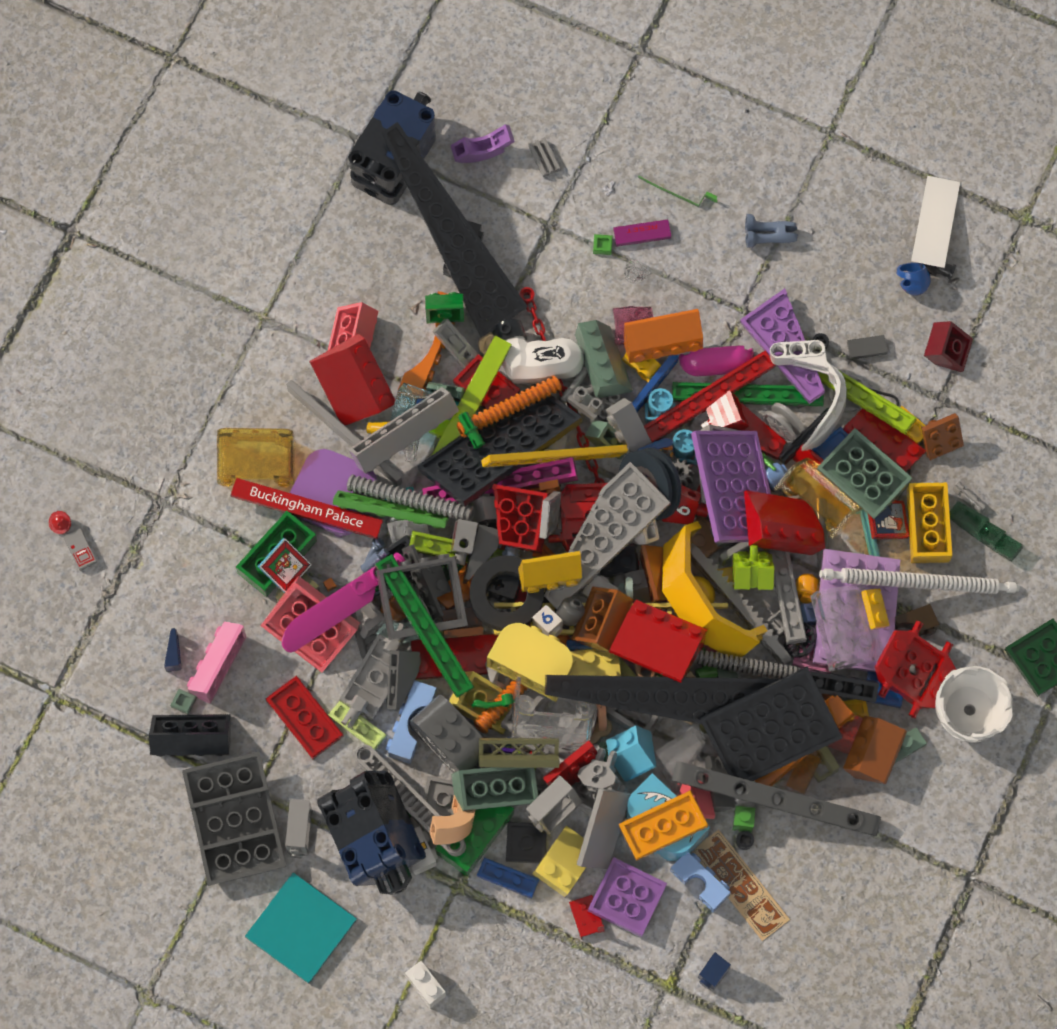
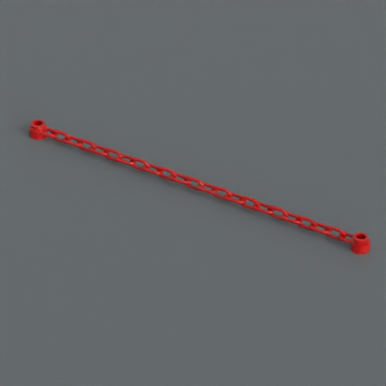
(529, 291)

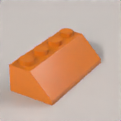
(663, 336)

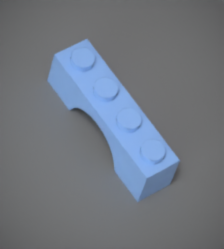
(403, 745)

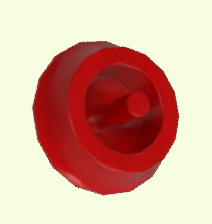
(59, 522)

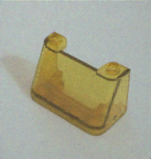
(255, 455)

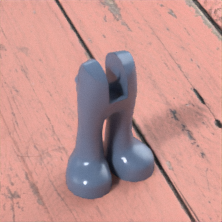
(782, 230)

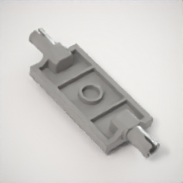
(370, 682)

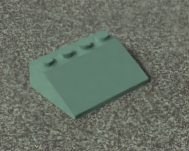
(865, 473)

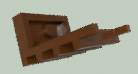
(473, 628)

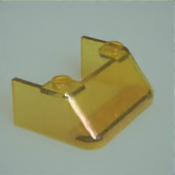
(820, 494)

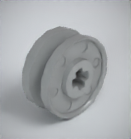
(783, 422)

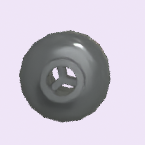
(570, 611)

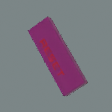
(642, 233)

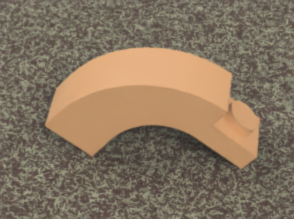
(453, 827)

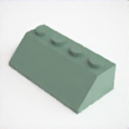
(602, 359)
(494, 787)

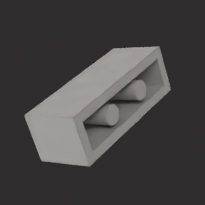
(627, 425)

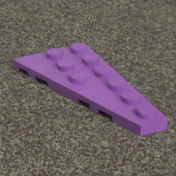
(776, 323)

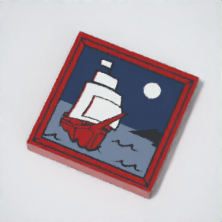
(890, 523)

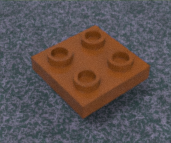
(942, 436)

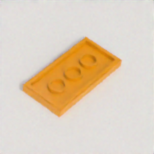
(663, 825)

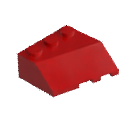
(519, 517)

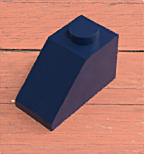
(714, 971)

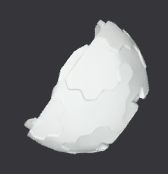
(984, 693)

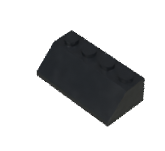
(190, 735)

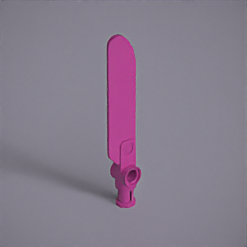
(332, 610)

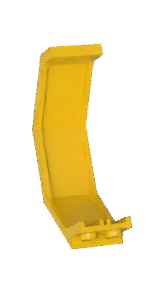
(693, 605)

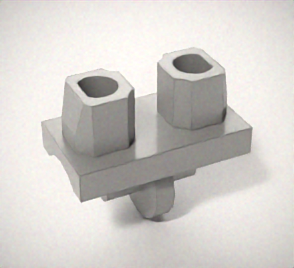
(585, 403)

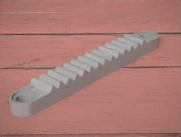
(737, 604)
(413, 802)

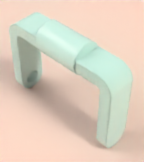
(627, 588)

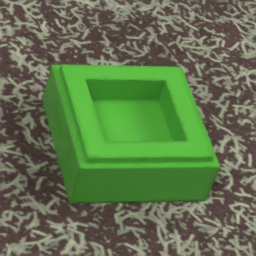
(602, 244)

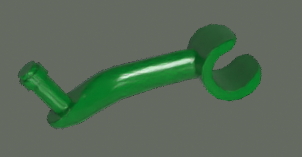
(507, 699)

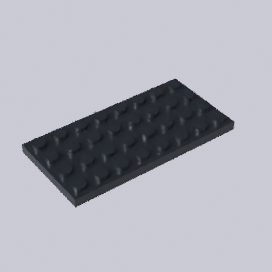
(459, 466)

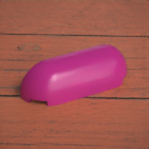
(715, 360)

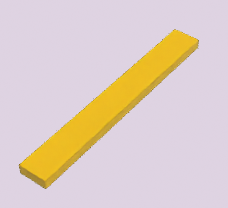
(553, 455)

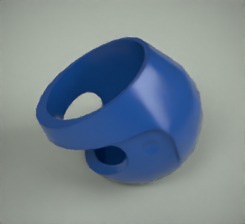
(916, 280)

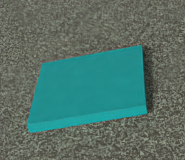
(300, 928)

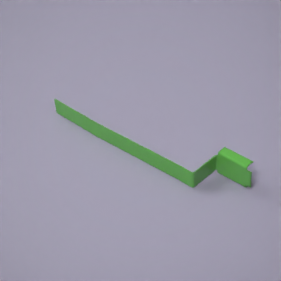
(708, 195)

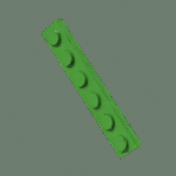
(384, 508)

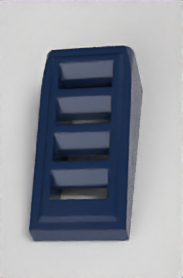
(173, 657)

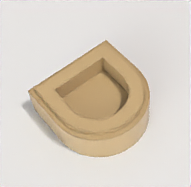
(484, 342)

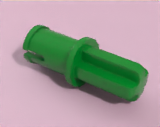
(471, 430)

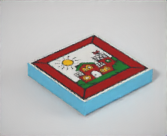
(284, 565)

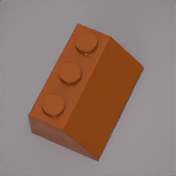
(652, 564)
(602, 618)
(874, 750)

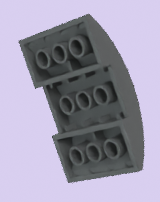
(234, 818)

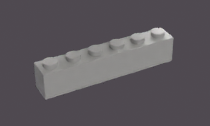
(403, 430)

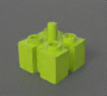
(753, 570)

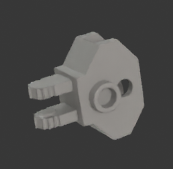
(599, 773)

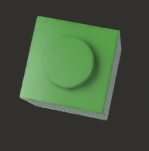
(743, 818)

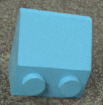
(633, 751)

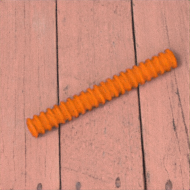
(492, 715)

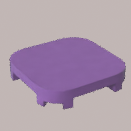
(322, 477)

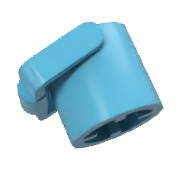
(658, 403)
(684, 446)

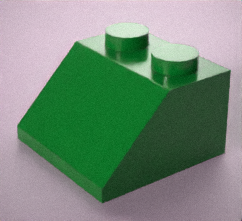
(444, 307)

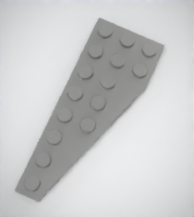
(616, 518)

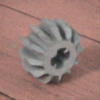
(686, 472)

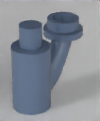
(374, 555)

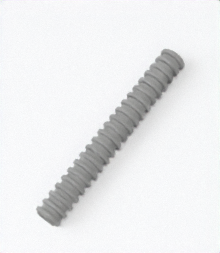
(410, 498)

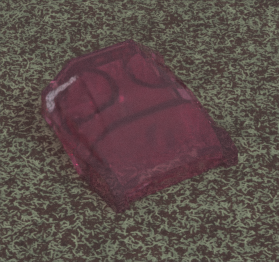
(628, 314)

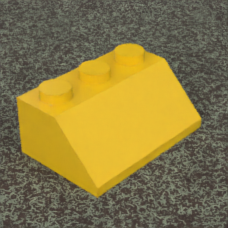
(550, 572)

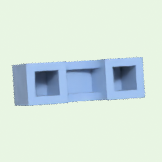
(690, 867)

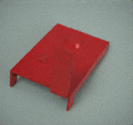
(585, 921)

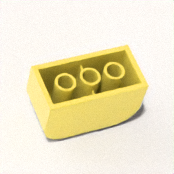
(529, 655)

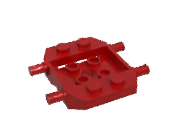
(574, 506)
(909, 649)

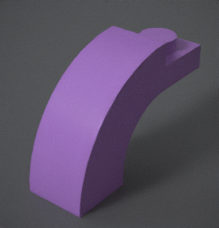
(482, 148)

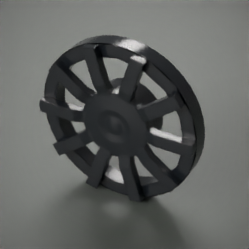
(802, 645)

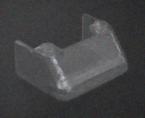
(569, 728)

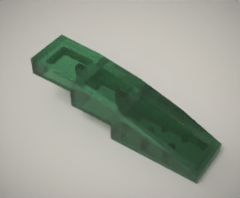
(984, 531)

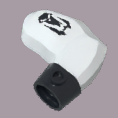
(538, 359)

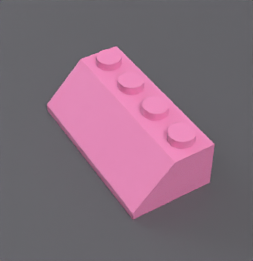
(217, 661)

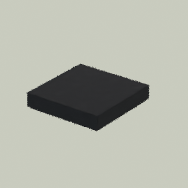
(525, 843)

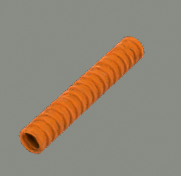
(514, 404)

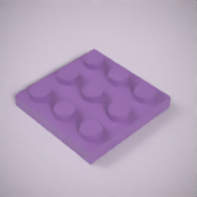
(627, 897)

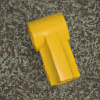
(645, 369)

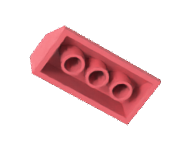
(353, 320)

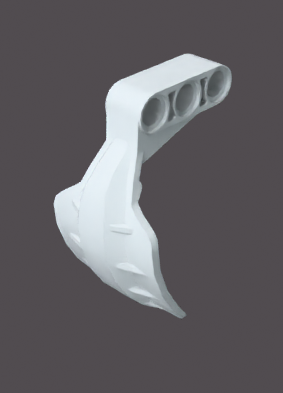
(817, 363)

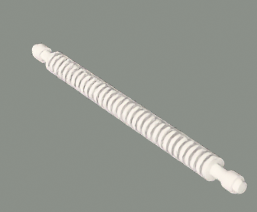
(919, 581)

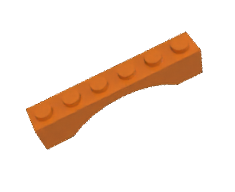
(423, 372)

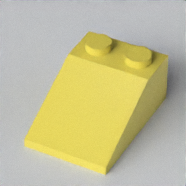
(482, 690)
(559, 865)

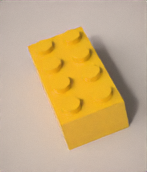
(929, 522)

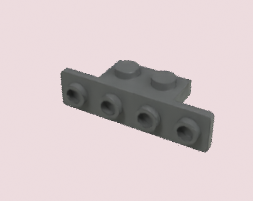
(430, 582)

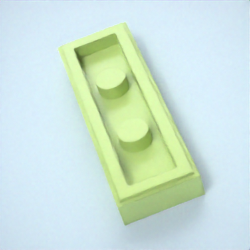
(362, 729)

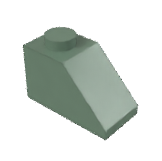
(602, 434)

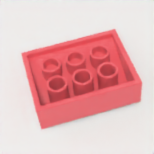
(294, 602)

